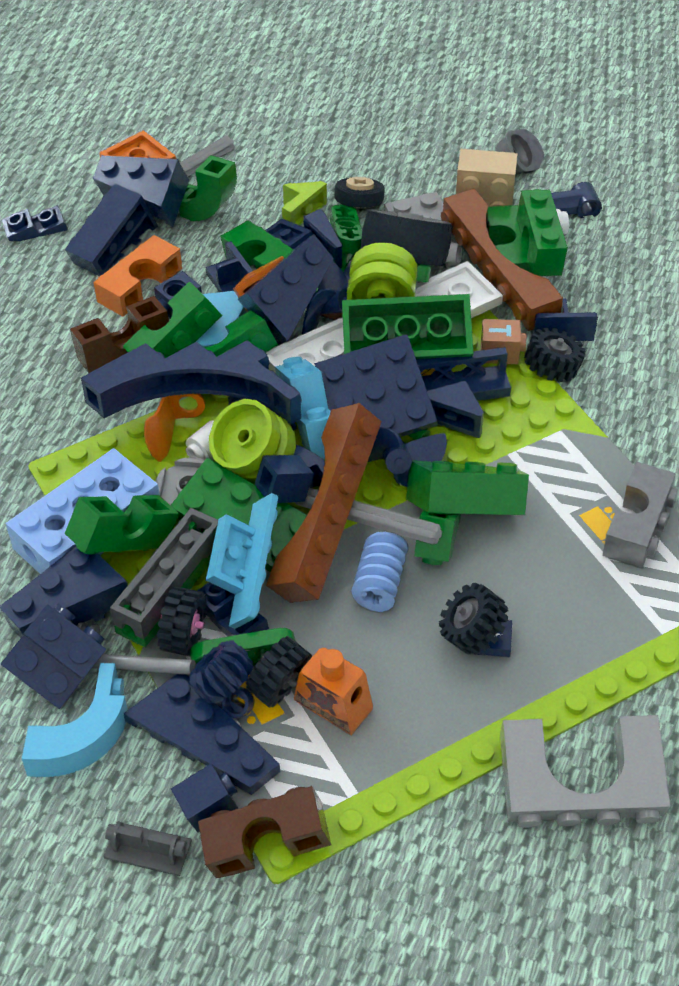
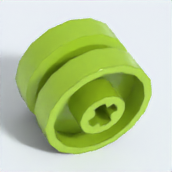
(382, 272)
(246, 434)

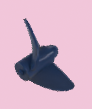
(327, 298)
(399, 455)

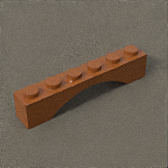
(520, 289)
(306, 559)

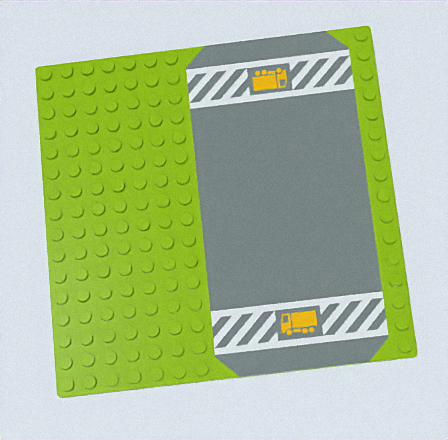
(580, 621)

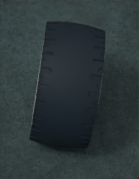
(421, 236)

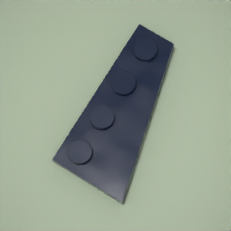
(203, 733)

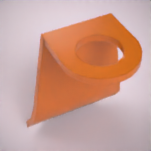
(160, 426)

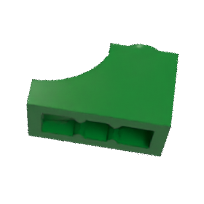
(443, 550)

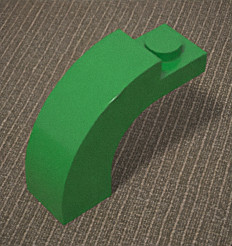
(215, 185)

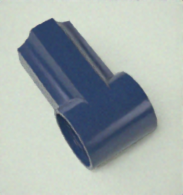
(579, 200)

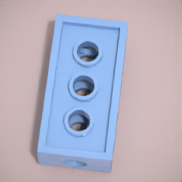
(40, 529)

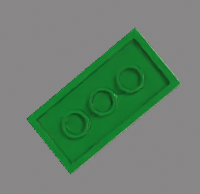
(222, 492)

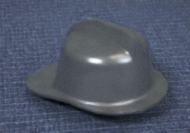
(526, 145)

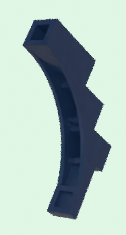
(193, 370)

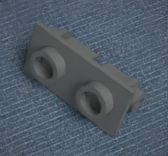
(146, 848)

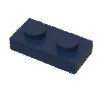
(289, 233)

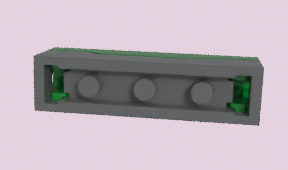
(175, 563)

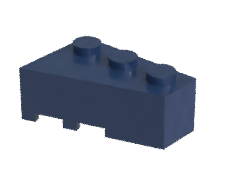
(110, 230)
(288, 288)

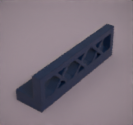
(483, 382)

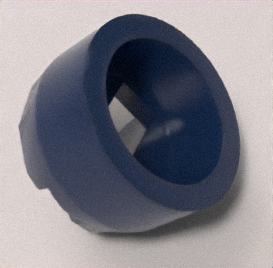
(236, 708)

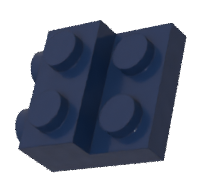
(54, 654)

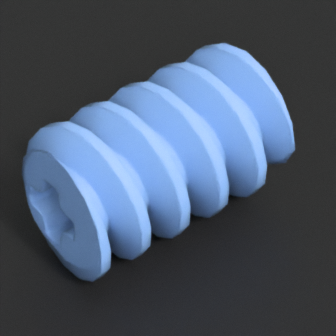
(379, 571)

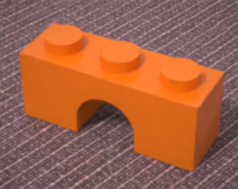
(122, 285)

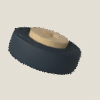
(359, 192)

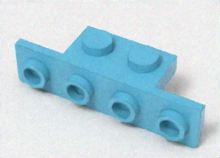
(241, 558)

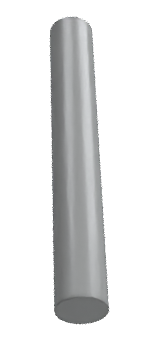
(148, 664)

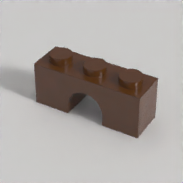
(98, 346)
(232, 835)

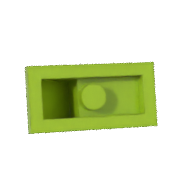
(302, 199)

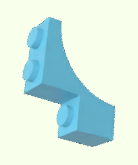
(314, 405)

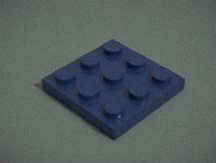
(384, 382)

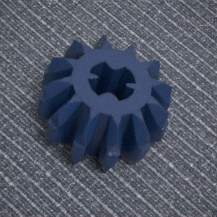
(221, 672)

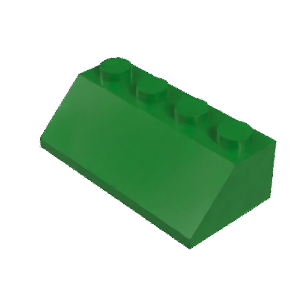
(434, 324)

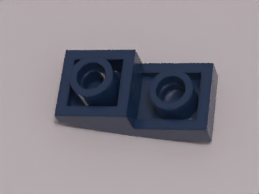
(23, 226)
(219, 611)

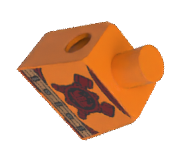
(334, 690)

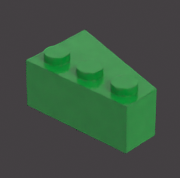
(467, 488)

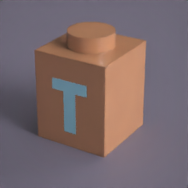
(503, 333)

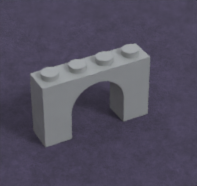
(536, 795)

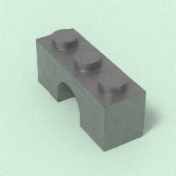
(633, 534)

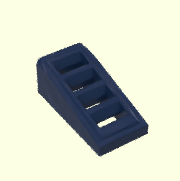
(322, 229)

